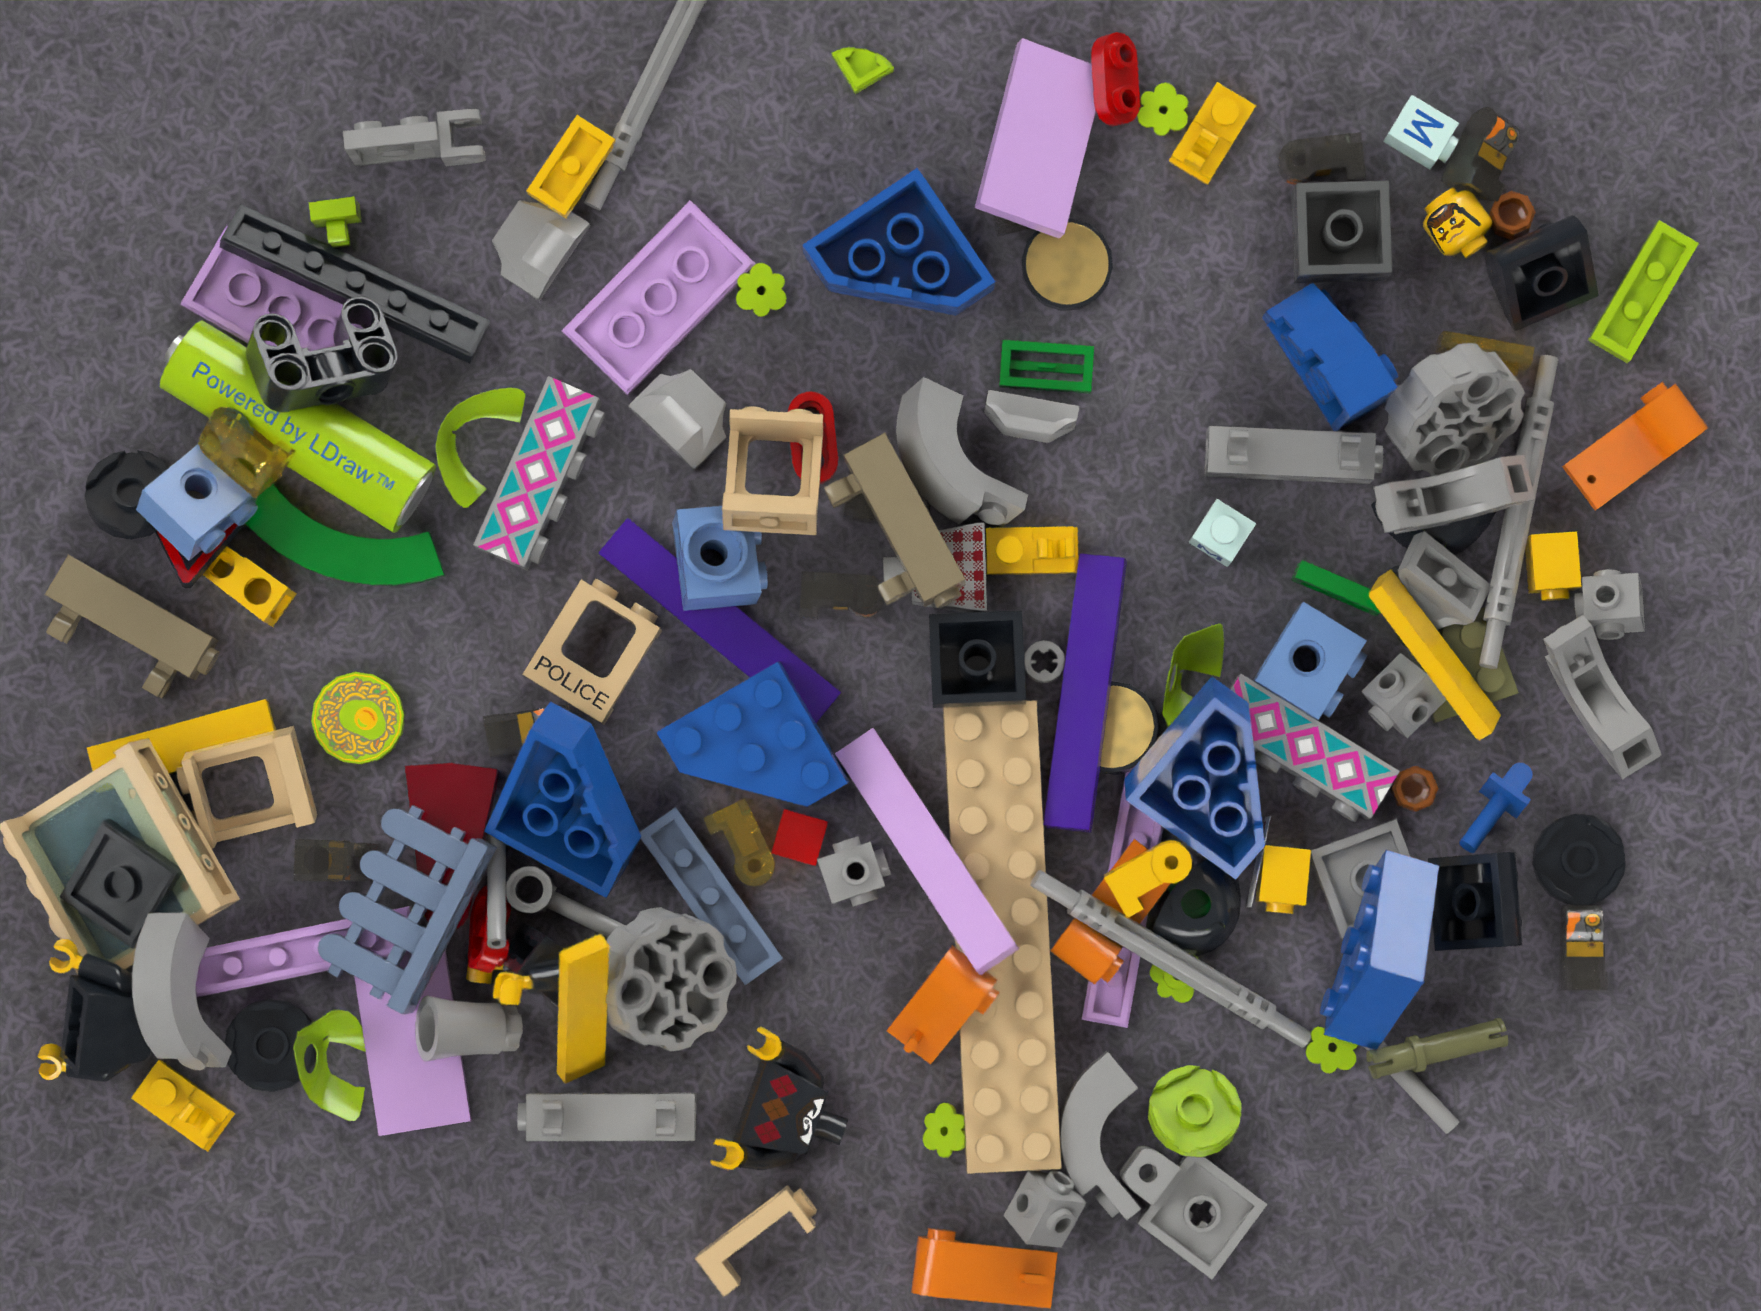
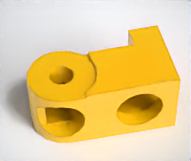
(250, 585)
(1163, 863)

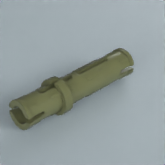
(1419, 1053)

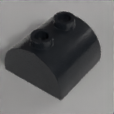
(1542, 272)
(977, 659)
(1476, 902)

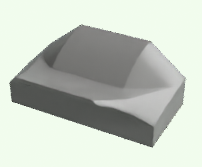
(536, 245)
(683, 415)
(1030, 416)
(1441, 583)

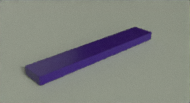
(723, 628)
(1085, 693)

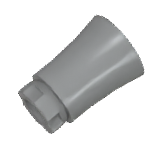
(465, 1028)

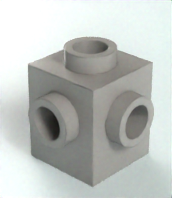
(1611, 603)
(1402, 696)
(835, 871)
(1045, 1208)

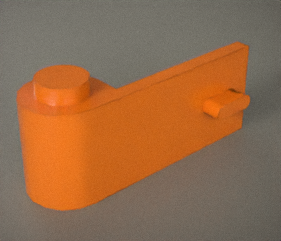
(1635, 445)
(1092, 952)
(943, 1005)
(982, 1271)

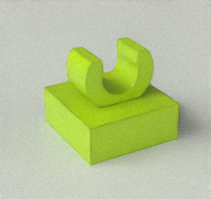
(336, 216)

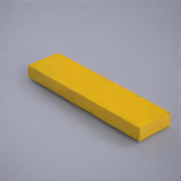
(1434, 655)
(205, 731)
(582, 1008)

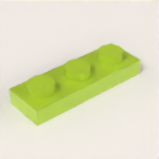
(1643, 291)

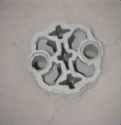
(1454, 410)
(667, 979)

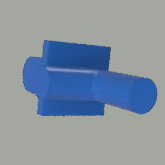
(1504, 796)

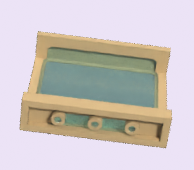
(142, 799)

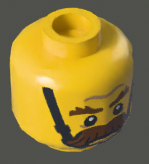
(1457, 223)

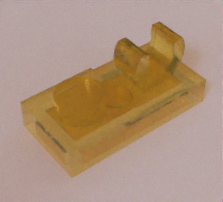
(1513, 355)

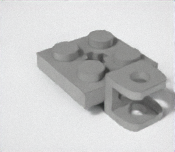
(414, 140)
(1172, 1192)

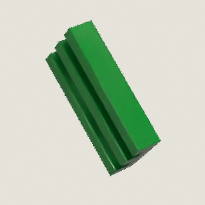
(1045, 384)
(1334, 587)

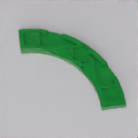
(340, 554)

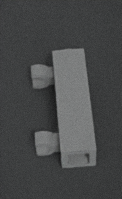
(1292, 455)
(608, 1117)

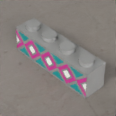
(538, 473)
(1314, 754)

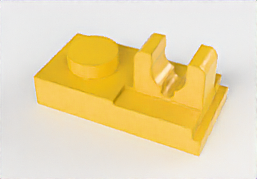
(1212, 133)
(571, 166)
(1031, 550)
(183, 1105)

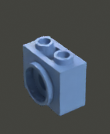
(193, 522)
(726, 585)
(1336, 654)

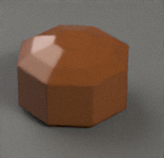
(1512, 215)
(1414, 789)

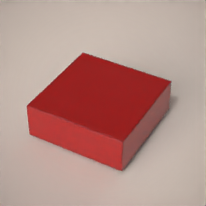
(799, 837)

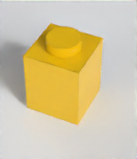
(1553, 565)
(1283, 878)

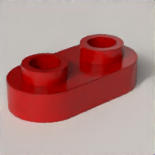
(1115, 79)
(829, 447)
(480, 955)

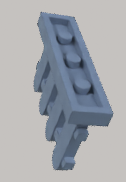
(407, 933)

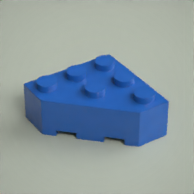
(901, 252)
(1331, 356)
(757, 742)
(1205, 780)
(566, 804)
(1383, 951)

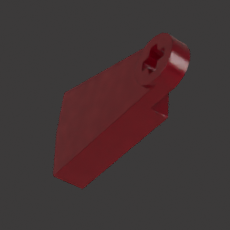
(452, 798)

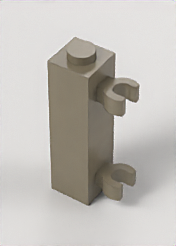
(905, 522)
(133, 619)

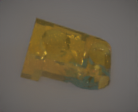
(243, 451)
(753, 858)

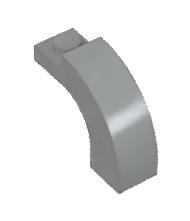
(938, 464)
(1453, 495)
(1597, 698)
(166, 992)
(1085, 1109)

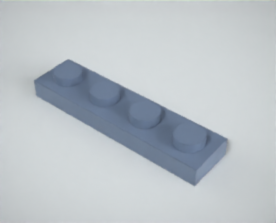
(710, 894)

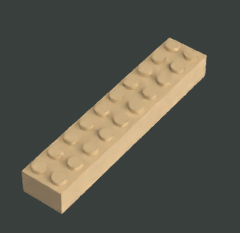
(1000, 840)

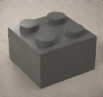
(1341, 232)

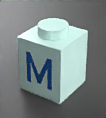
(1423, 133)
(1222, 532)

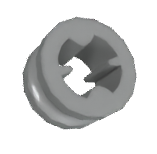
(1042, 647)

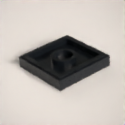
(120, 882)

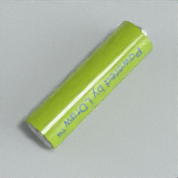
(328, 440)

